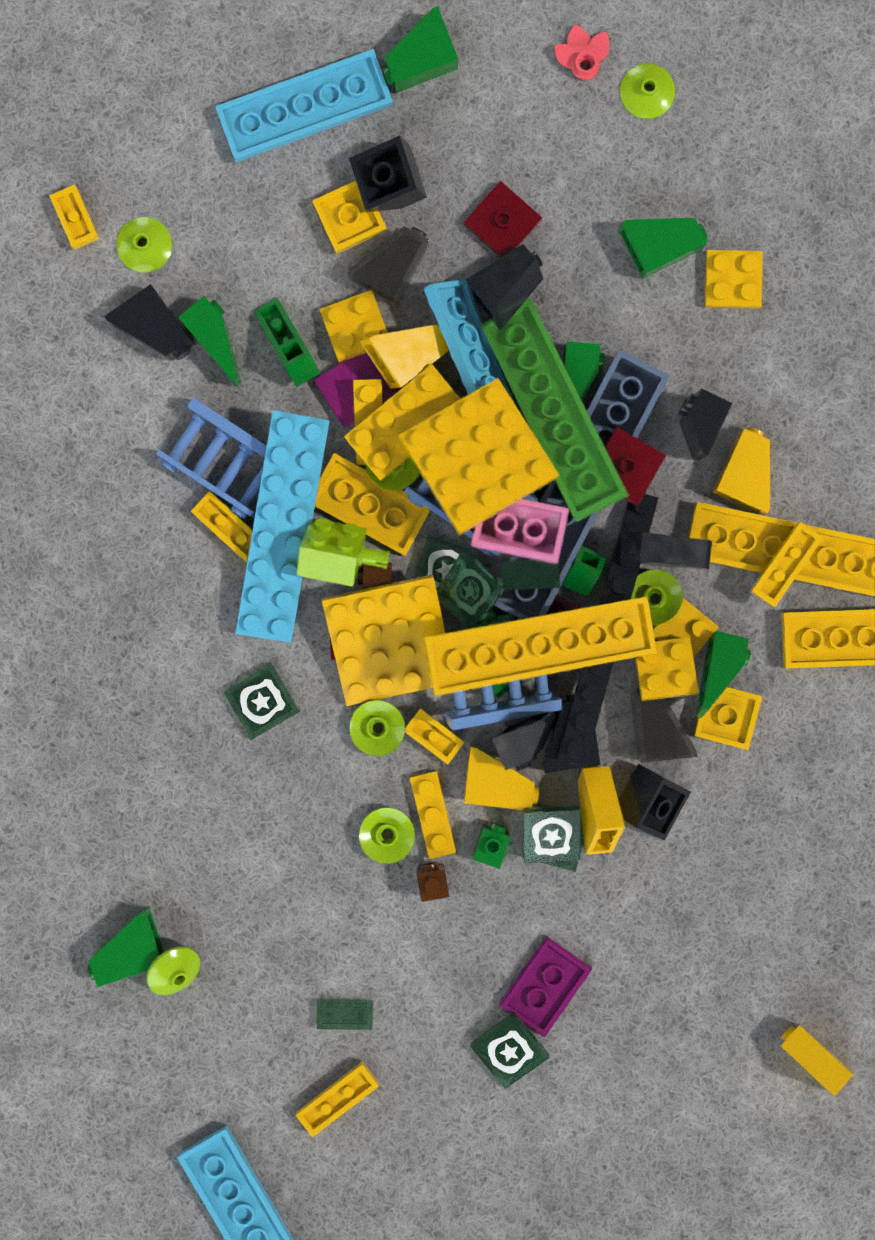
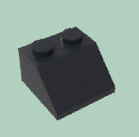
(388, 176)
(702, 420)
(524, 740)
(652, 802)

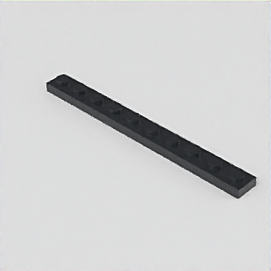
(595, 678)

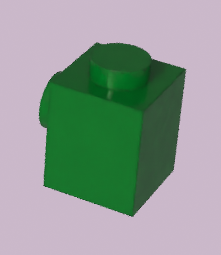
(584, 571)
(491, 845)

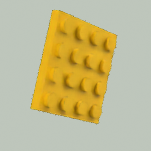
(478, 456)
(381, 636)

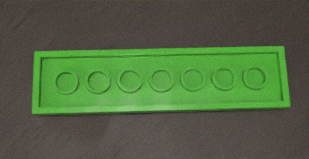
(555, 412)

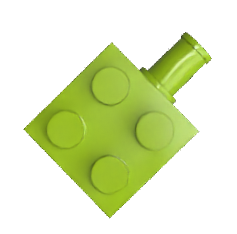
(336, 552)

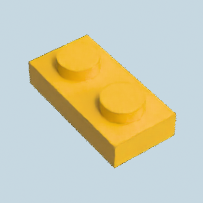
(74, 217)
(434, 736)

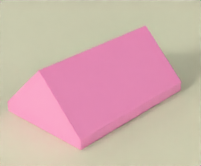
(524, 530)

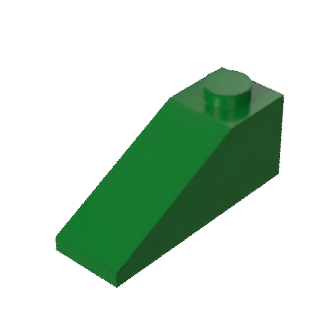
(211, 331)
(287, 342)
(582, 364)
(723, 661)

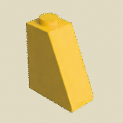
(405, 353)
(747, 472)
(494, 786)
(599, 810)
(816, 1059)

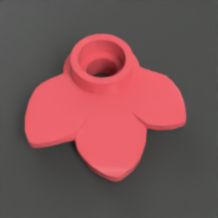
(582, 49)

